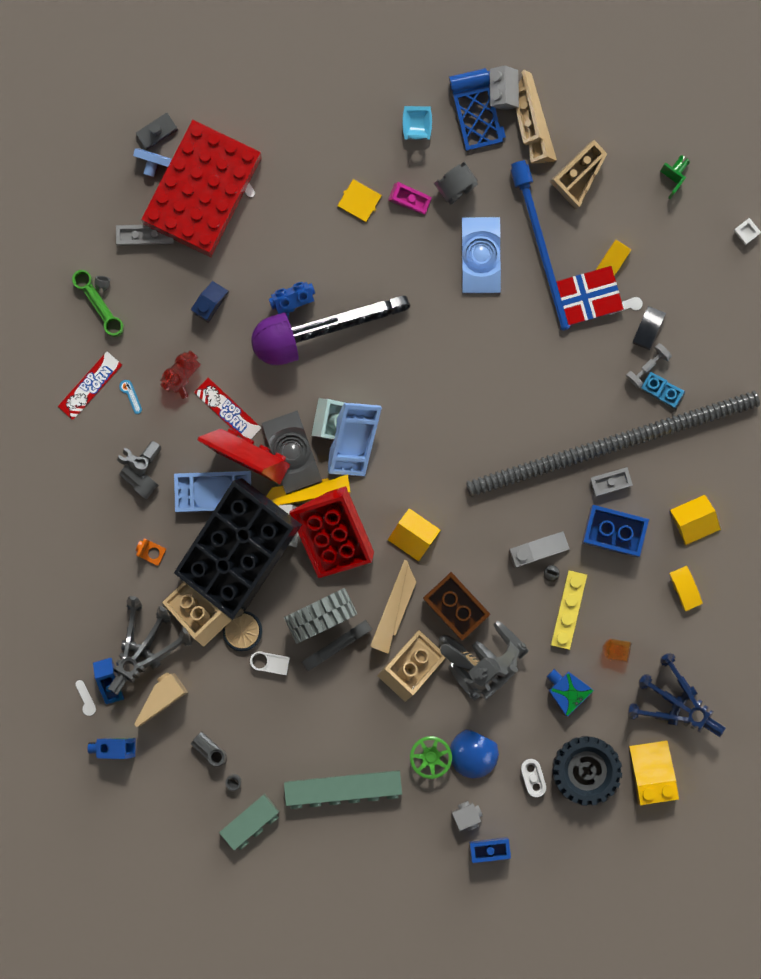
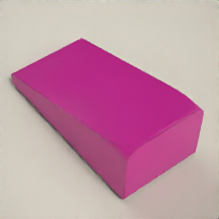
(409, 198)

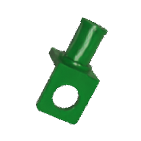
(675, 171)

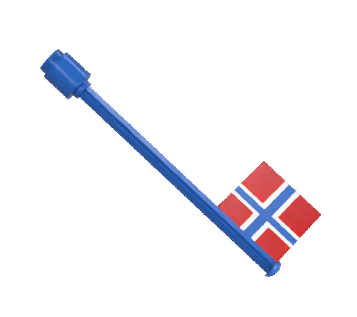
(575, 297)

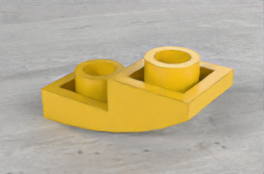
(686, 588)

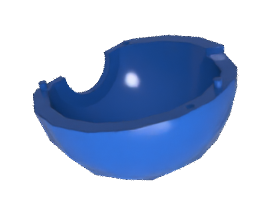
(473, 754)

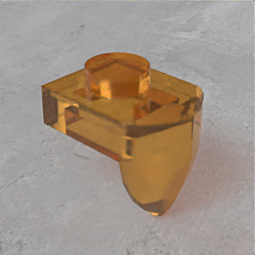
(617, 650)

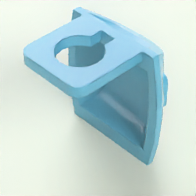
(417, 122)

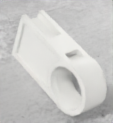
(275, 663)

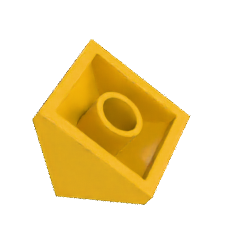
(695, 519)
(413, 534)

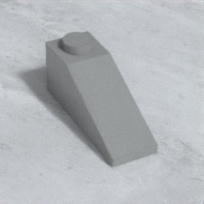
(539, 549)

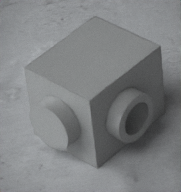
(467, 816)

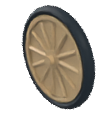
(243, 632)

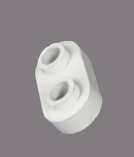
(533, 777)

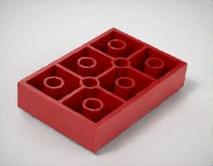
(201, 188)

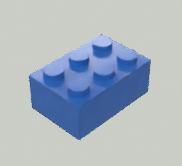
(615, 531)

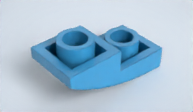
(663, 390)

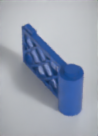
(469, 84)

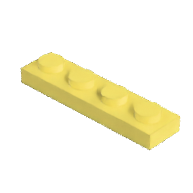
(569, 609)

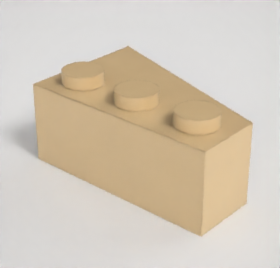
(579, 173)

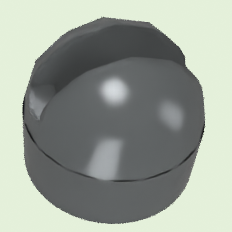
(102, 282)
(550, 577)
(232, 785)

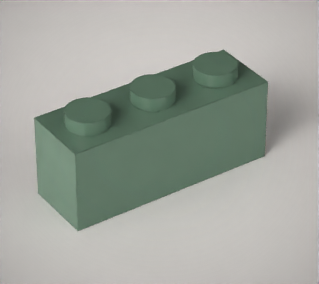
(250, 822)

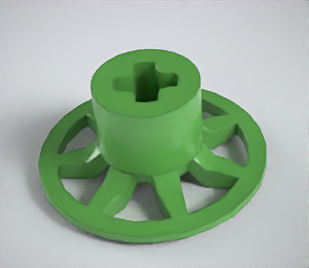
(431, 757)

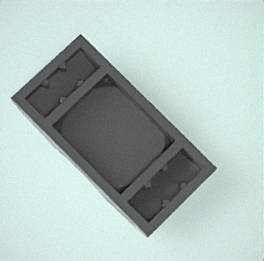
(289, 439)

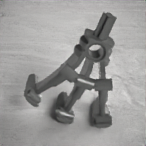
(128, 645)
(491, 667)

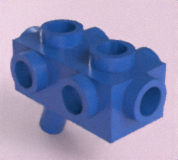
(288, 299)

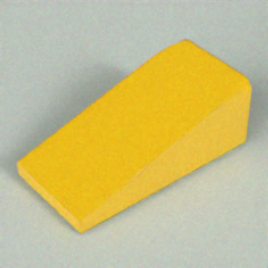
(615, 256)

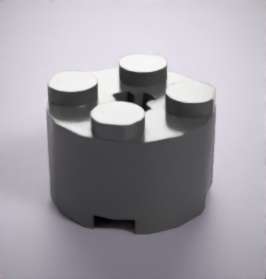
(455, 182)

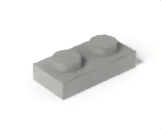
(611, 481)

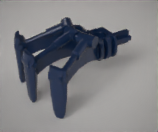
(678, 703)

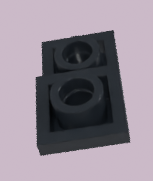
(649, 328)

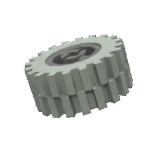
(320, 615)

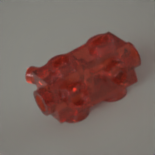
(177, 376)

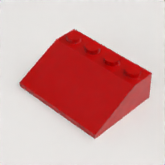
(246, 454)
(333, 533)

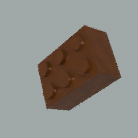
(456, 606)

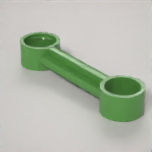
(98, 303)

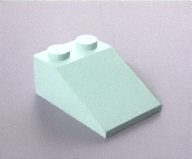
(326, 418)

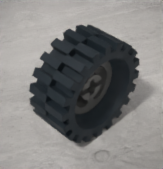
(602, 785)

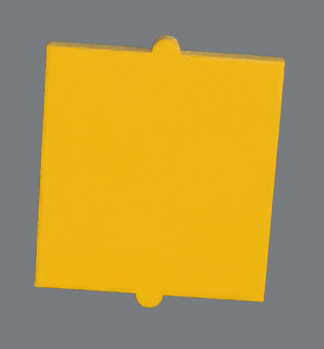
(359, 200)

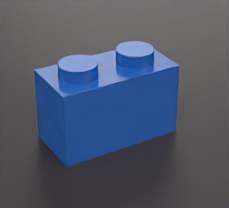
(490, 850)

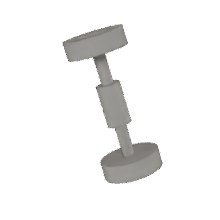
(662, 352)

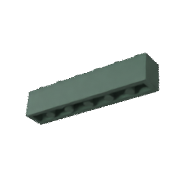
(343, 788)

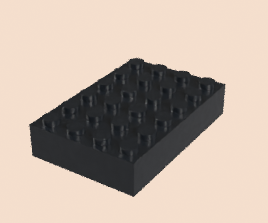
(237, 548)

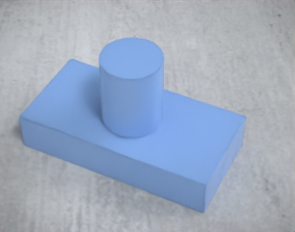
(152, 160)

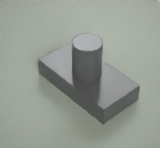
(156, 131)

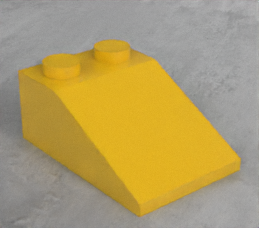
(653, 773)

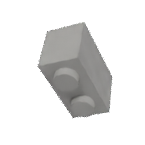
(504, 88)

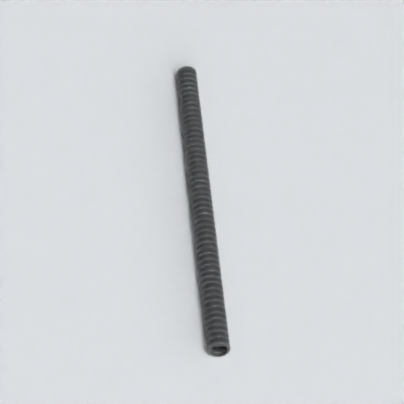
(613, 443)

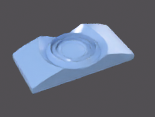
(481, 255)
(353, 439)
(203, 490)

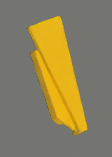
(279, 496)

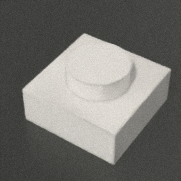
(747, 231)

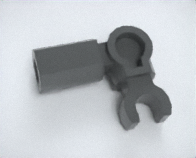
(140, 464)

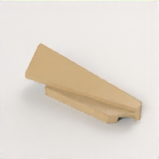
(532, 122)
(394, 609)

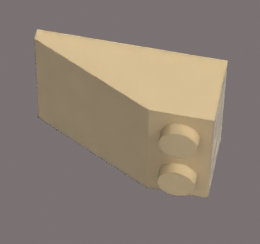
(196, 613)
(411, 666)
(163, 695)

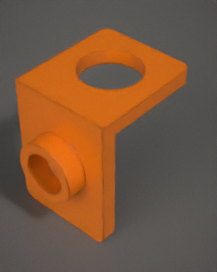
(143, 548)

